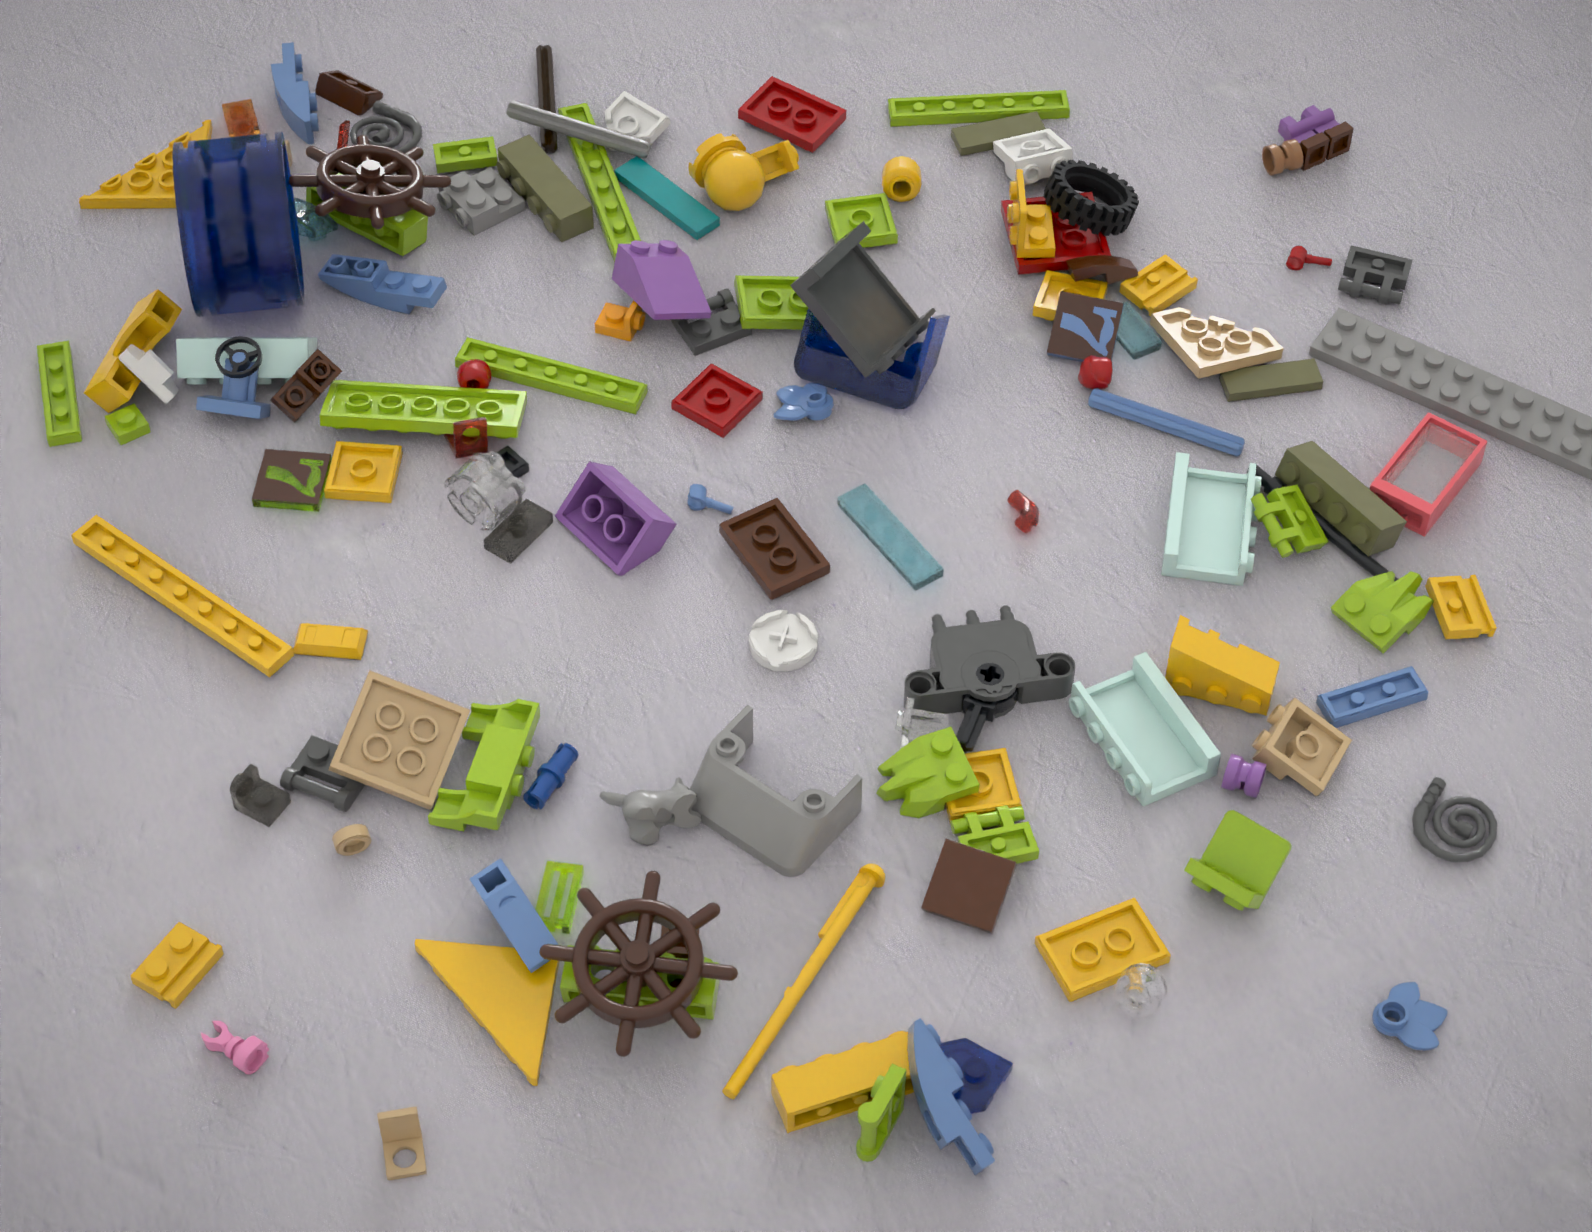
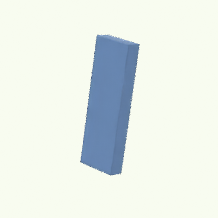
(1372, 697)

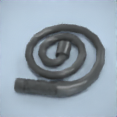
(383, 133)
(1462, 828)

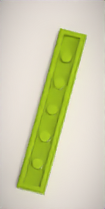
(976, 107)
(555, 376)

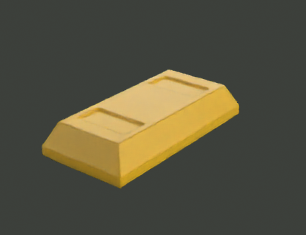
(330, 641)

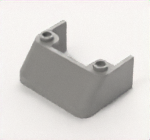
(761, 820)

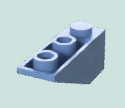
(513, 913)

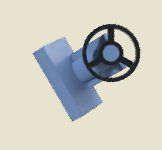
(238, 383)

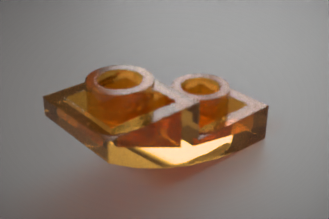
(240, 118)

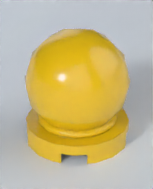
(728, 173)

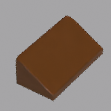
(347, 92)

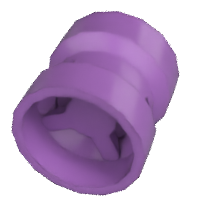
(1244, 775)

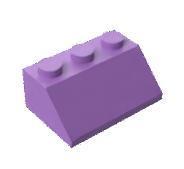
(614, 518)

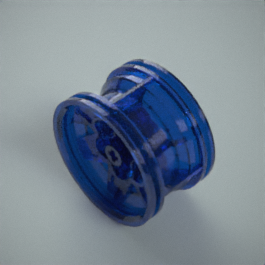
(238, 224)

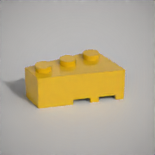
(1219, 672)

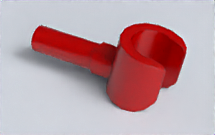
(1299, 256)

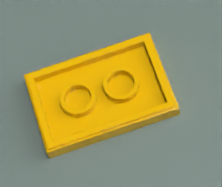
(1100, 947)

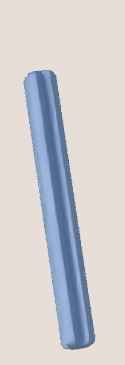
(1166, 422)

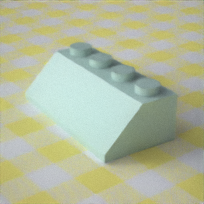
(279, 357)

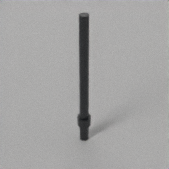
(1331, 533)

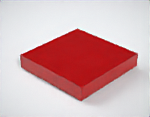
(717, 400)

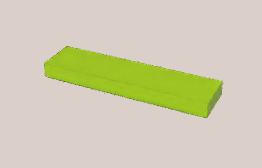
(59, 393)

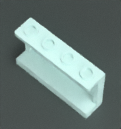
(1210, 524)
(1146, 732)

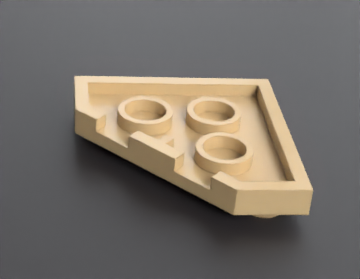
(1215, 343)

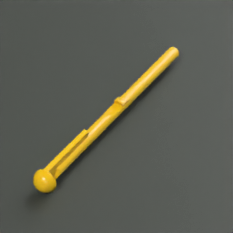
(869, 876)

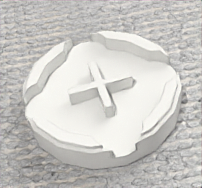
(783, 641)

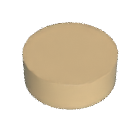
(351, 839)

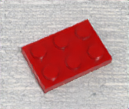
(792, 114)

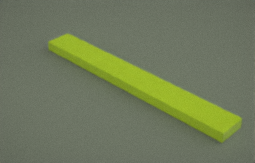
(601, 184)

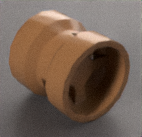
(1282, 157)

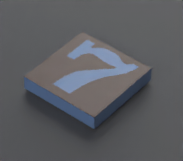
(1084, 327)

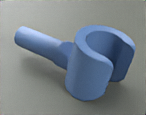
(697, 500)

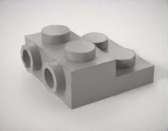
(480, 200)

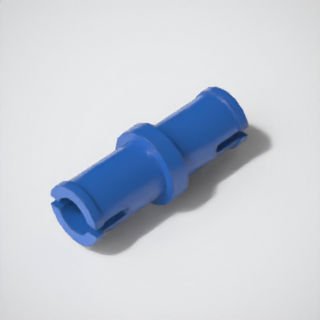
(551, 776)

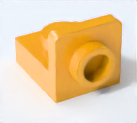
(620, 321)

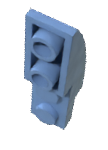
(294, 94)
(377, 285)
(934, 1084)

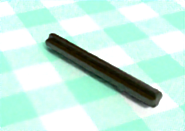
(546, 94)

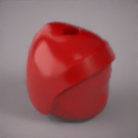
(1096, 372)
(474, 374)

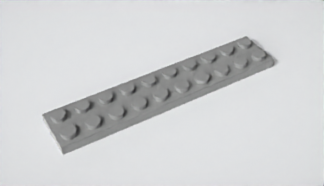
(1457, 390)

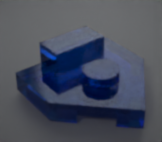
(981, 1072)

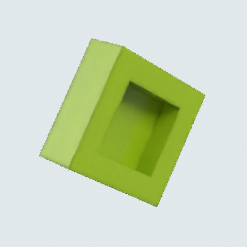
(127, 424)

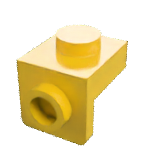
(777, 159)

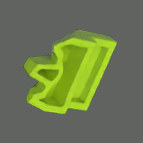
(1383, 608)
(928, 774)

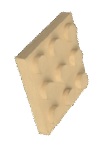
(399, 740)

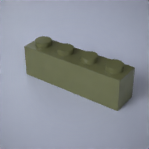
(545, 188)
(1341, 498)

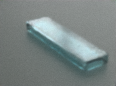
(890, 537)

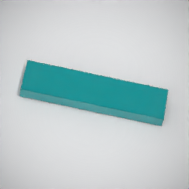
(667, 197)

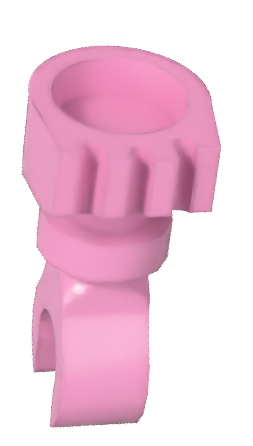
(246, 1054)

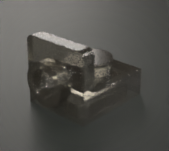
(258, 797)

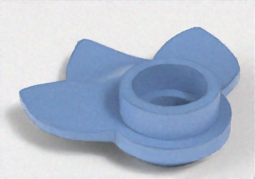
(804, 401)
(1414, 1017)

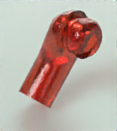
(1028, 510)

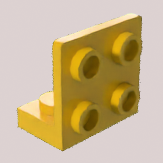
(1032, 224)

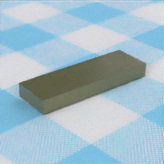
(980, 136)
(1271, 380)

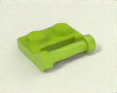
(882, 1113)

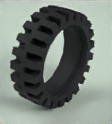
(1088, 214)

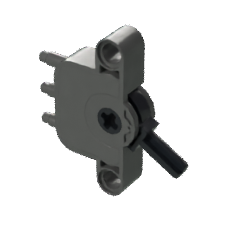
(986, 672)

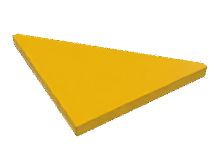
(148, 183)
(499, 995)

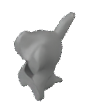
(651, 810)

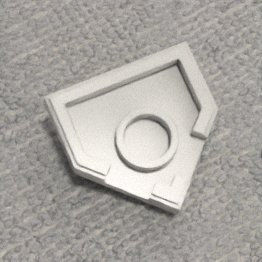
(635, 118)
(150, 371)

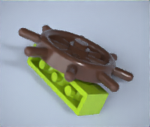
(362, 193)
(639, 985)

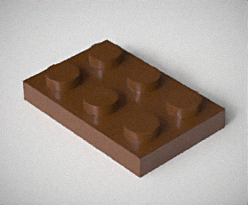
(774, 548)

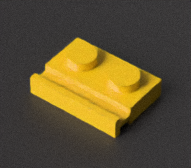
(1158, 285)
(1460, 607)
(177, 965)

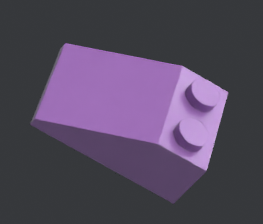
(660, 280)

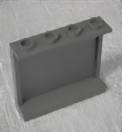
(860, 305)

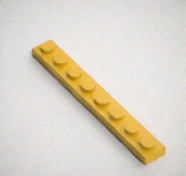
(183, 596)

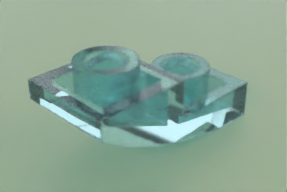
(310, 224)

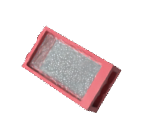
(1429, 471)

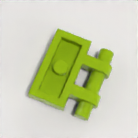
(1296, 518)
(1008, 841)

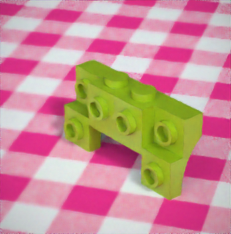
(496, 767)

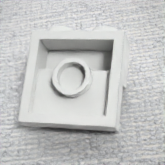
(1034, 153)

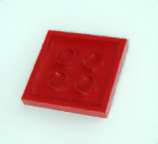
(1069, 241)

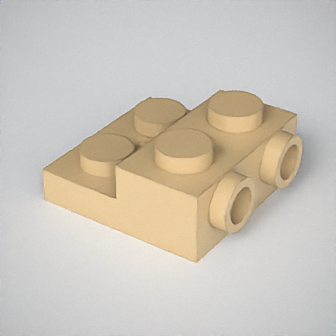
(1300, 746)

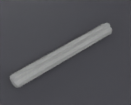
(578, 129)

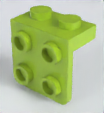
(1240, 861)

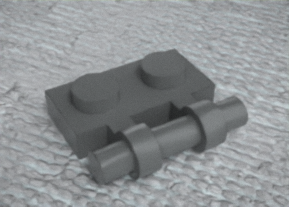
(1376, 268)

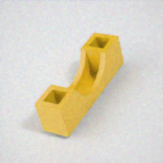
(144, 328)

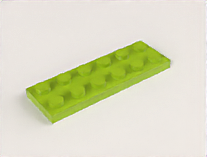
(421, 408)

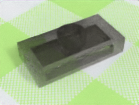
(518, 531)

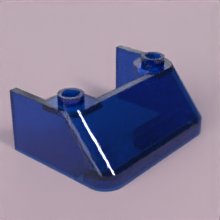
(898, 387)

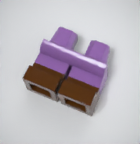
(1318, 135)

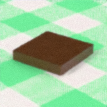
(969, 886)

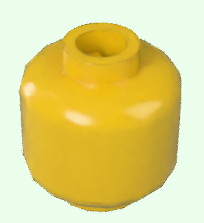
(901, 179)

